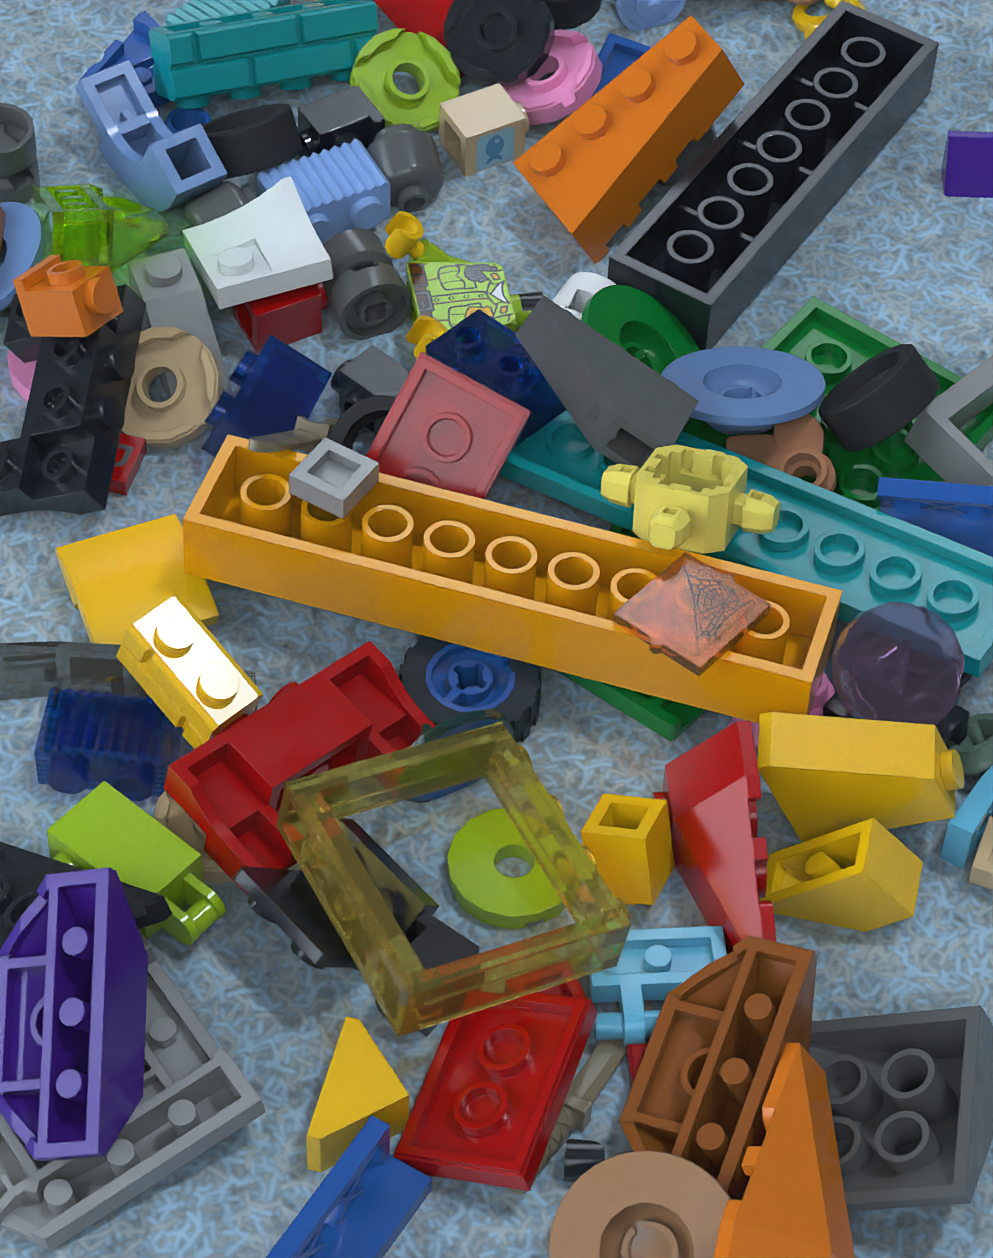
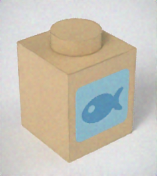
(482, 129)

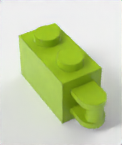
(118, 834)

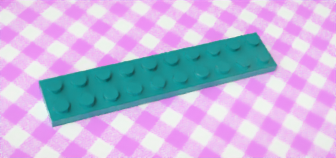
(816, 538)

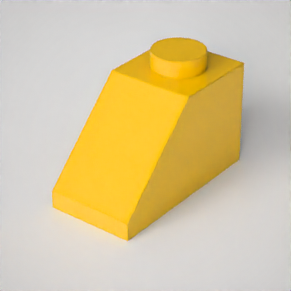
(846, 878)

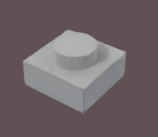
(333, 477)

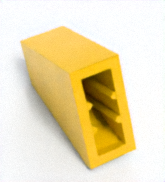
(854, 770)

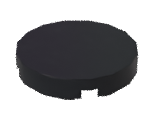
(499, 39)

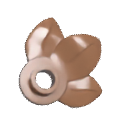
(793, 450)

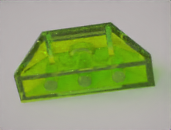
(95, 226)

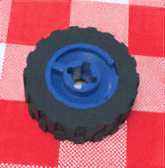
(459, 679)

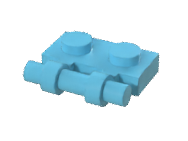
(648, 969)

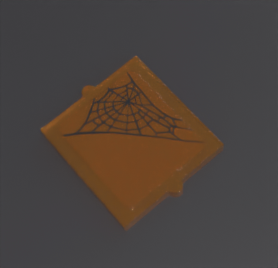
(691, 613)

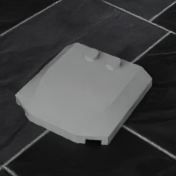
(187, 1106)

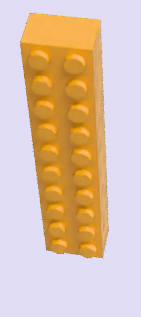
(495, 582)

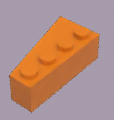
(630, 135)

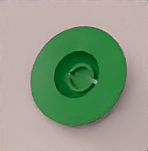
(639, 326)

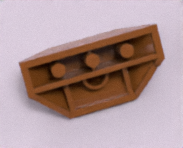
(717, 1057)

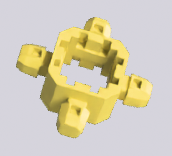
(690, 499)

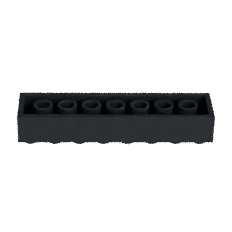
(776, 170)

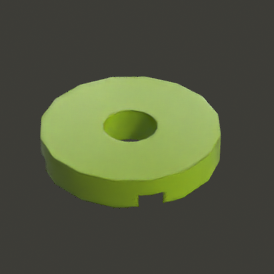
(416, 55)
(487, 892)

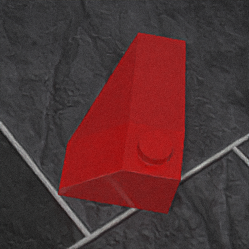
(715, 832)

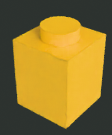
(631, 846)

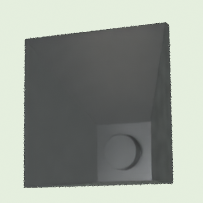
(909, 1104)

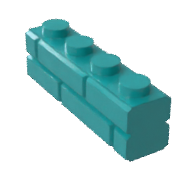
(259, 49)

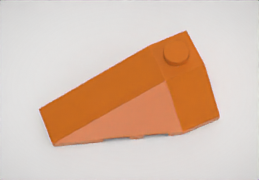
(795, 1180)

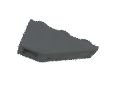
(607, 391)

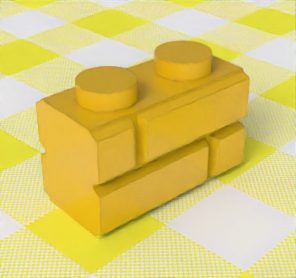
(187, 671)

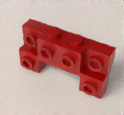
(310, 727)

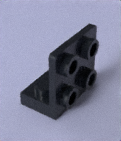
(291, 903)

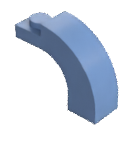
(140, 148)

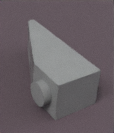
(174, 300)

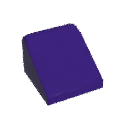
(968, 164)

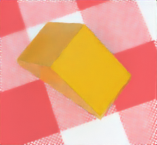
(354, 1089)

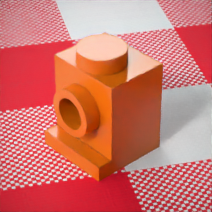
(67, 298)

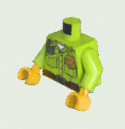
(448, 287)

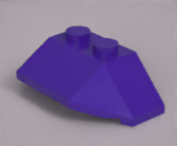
(73, 1017)

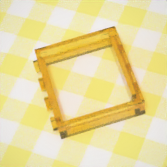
(400, 984)

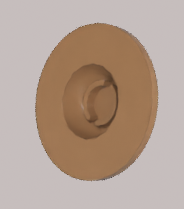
(640, 1209)

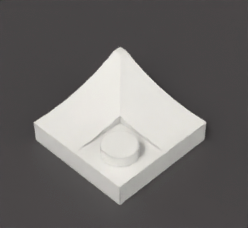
(259, 249)

